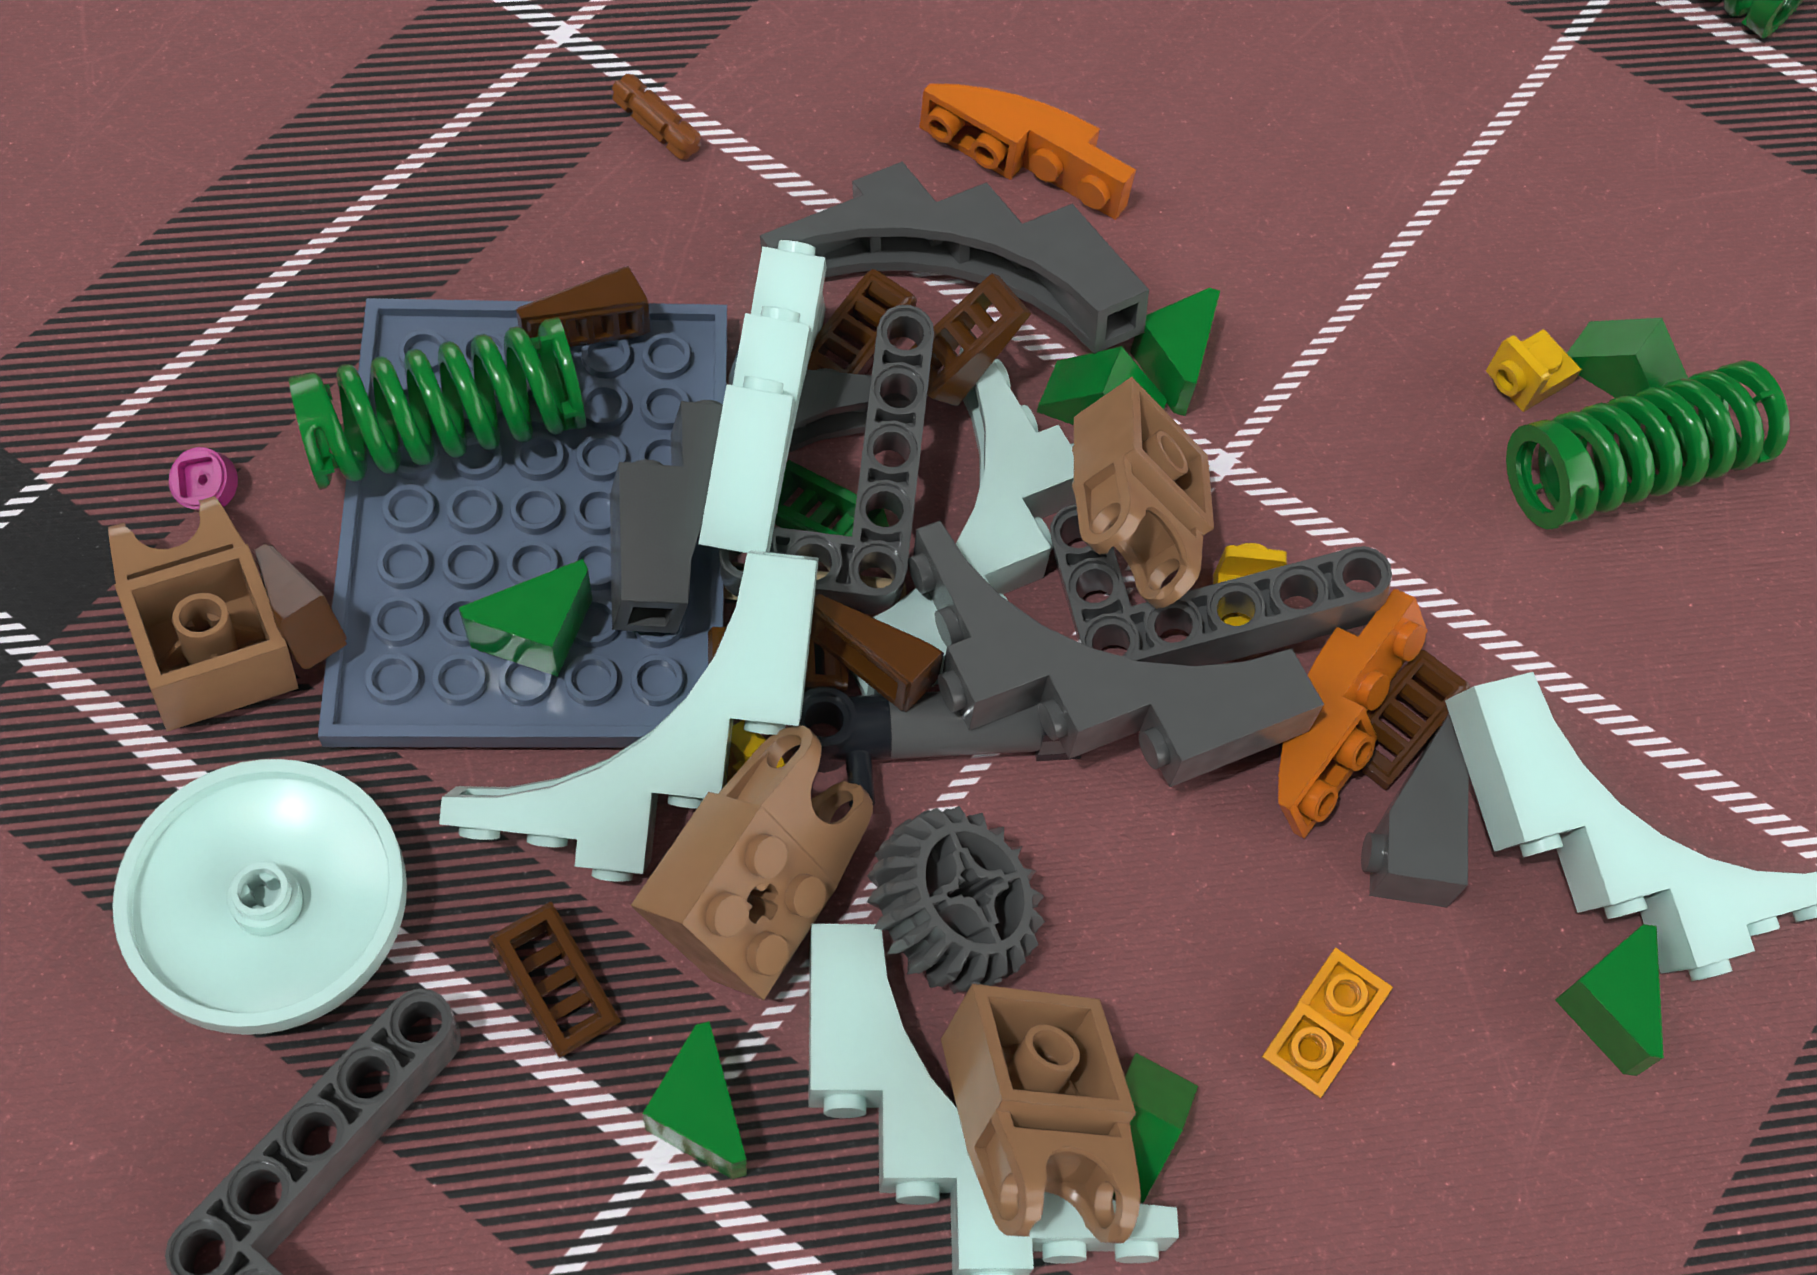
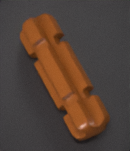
(656, 116)

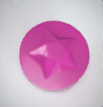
(200, 475)

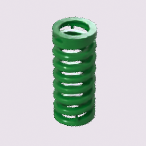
(549, 377)
(1691, 437)

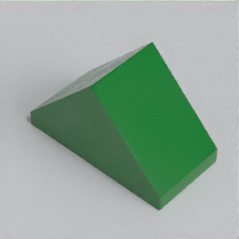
(1175, 346)
(1627, 355)
(1087, 378)
(533, 619)
(1621, 1003)
(695, 1107)
(1161, 1109)

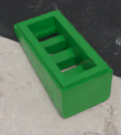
(834, 501)

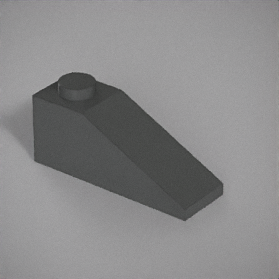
(1423, 836)

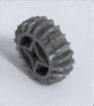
(955, 899)

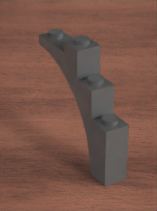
(1048, 261)
(662, 507)
(1089, 697)

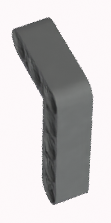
(878, 485)
(1201, 609)
(308, 1178)

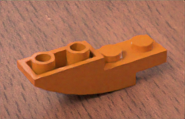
(1019, 132)
(1351, 678)

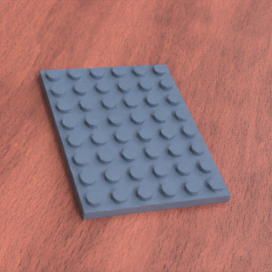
(500, 516)

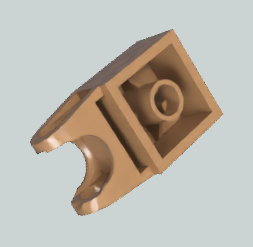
(1142, 490)
(200, 620)
(755, 866)
(1044, 1108)

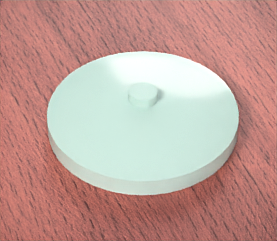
(260, 896)

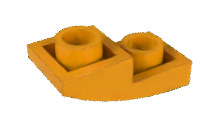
(1326, 1022)

